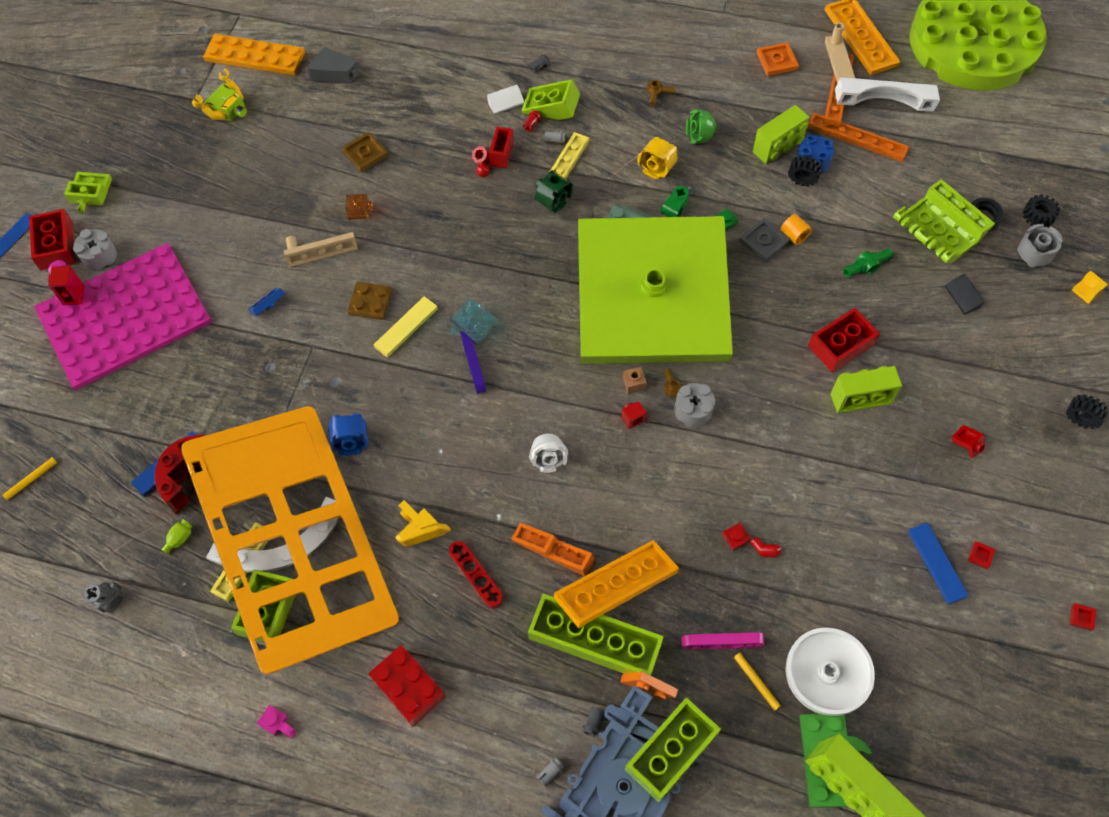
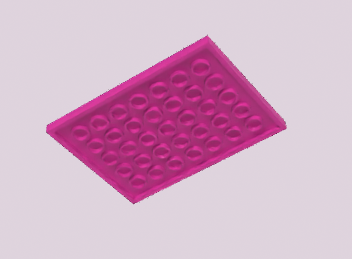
(123, 316)

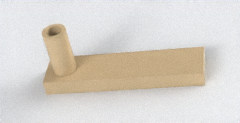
(838, 53)
(318, 250)

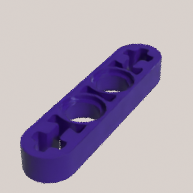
(473, 363)

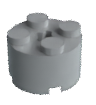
(1039, 245)
(95, 249)
(694, 405)

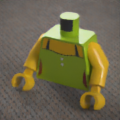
(224, 102)

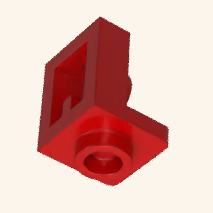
(970, 440)

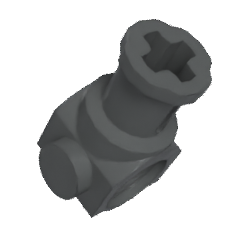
(104, 596)

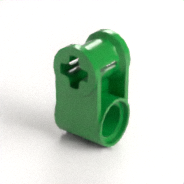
(676, 202)

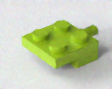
(88, 189)

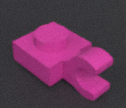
(275, 721)

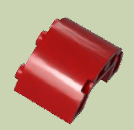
(171, 472)

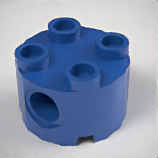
(817, 148)
(348, 434)

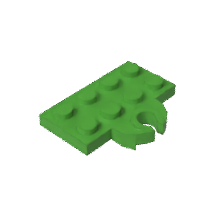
(813, 730)

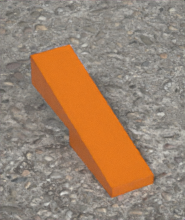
(553, 549)

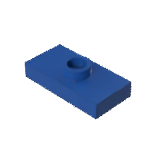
(266, 302)

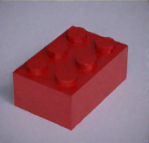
(51, 238)
(843, 340)
(407, 685)

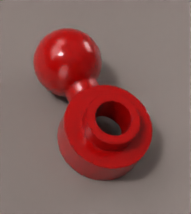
(482, 169)

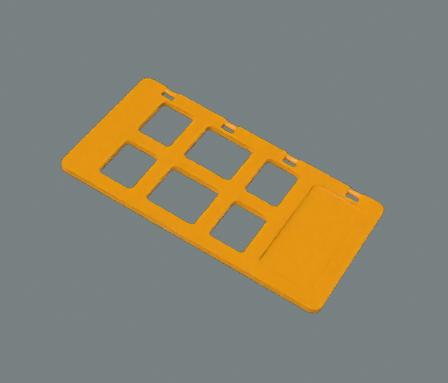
(264, 461)

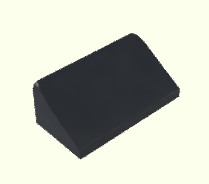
(964, 294)

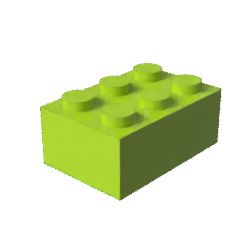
(780, 134)
(866, 389)
(272, 615)

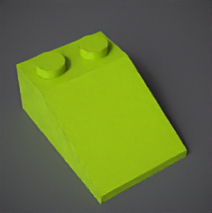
(553, 100)

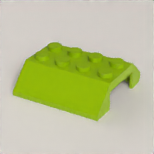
(945, 222)

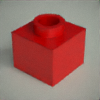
(633, 414)

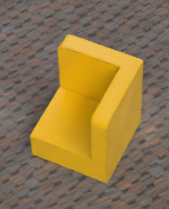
(1089, 287)

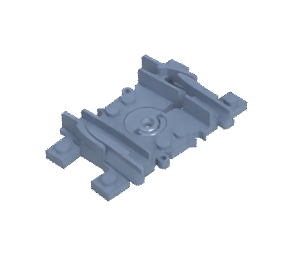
(605, 768)

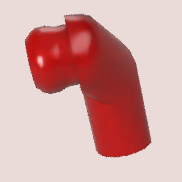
(766, 550)

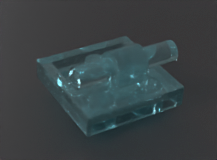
(472, 320)

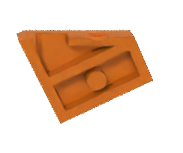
(650, 685)

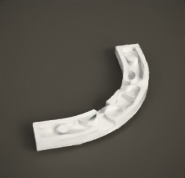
(280, 557)

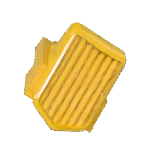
(420, 527)

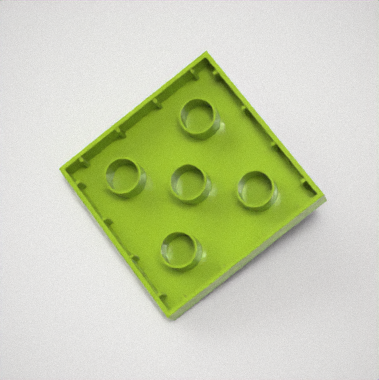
(653, 290)

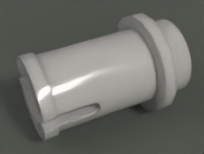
(559, 137)
(550, 772)

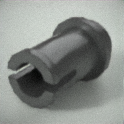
(542, 61)
(593, 722)

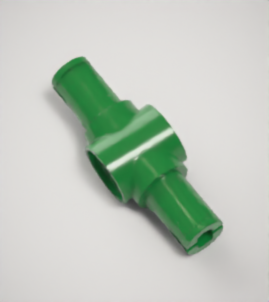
(868, 262)

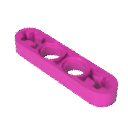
(722, 641)

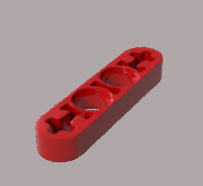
(477, 573)

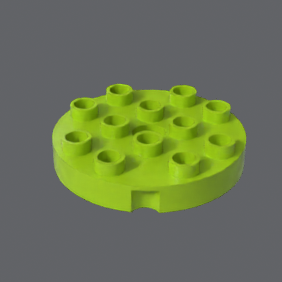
(1007, 45)

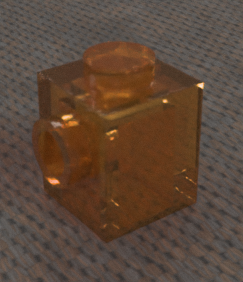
(358, 206)

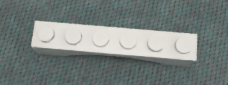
(918, 96)

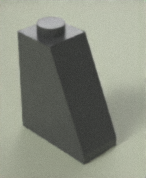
(332, 67)

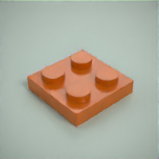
(777, 59)

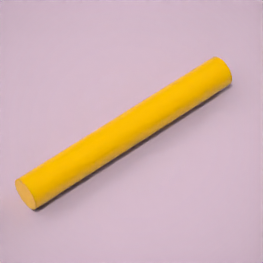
(29, 479)
(757, 681)

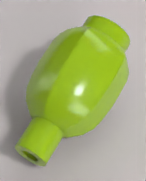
(177, 535)

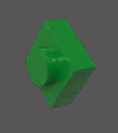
(730, 219)

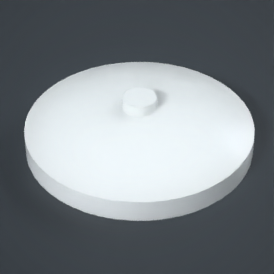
(830, 671)

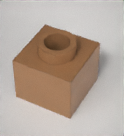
(634, 380)

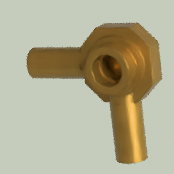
(656, 88)
(671, 386)

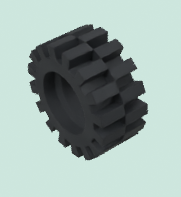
(808, 164)
(1041, 203)
(1087, 411)

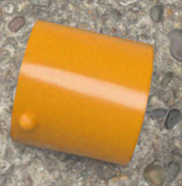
(796, 229)

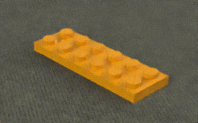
(863, 36)
(254, 54)
(615, 583)

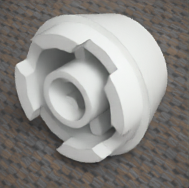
(548, 453)

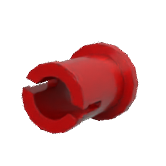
(534, 117)

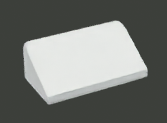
(505, 99)

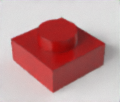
(736, 536)
(981, 555)
(1083, 617)

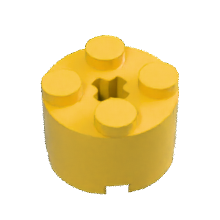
(657, 158)

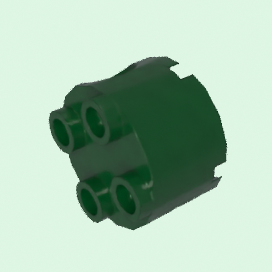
(553, 191)

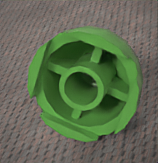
(700, 126)

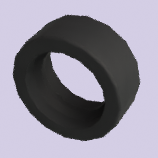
(991, 206)

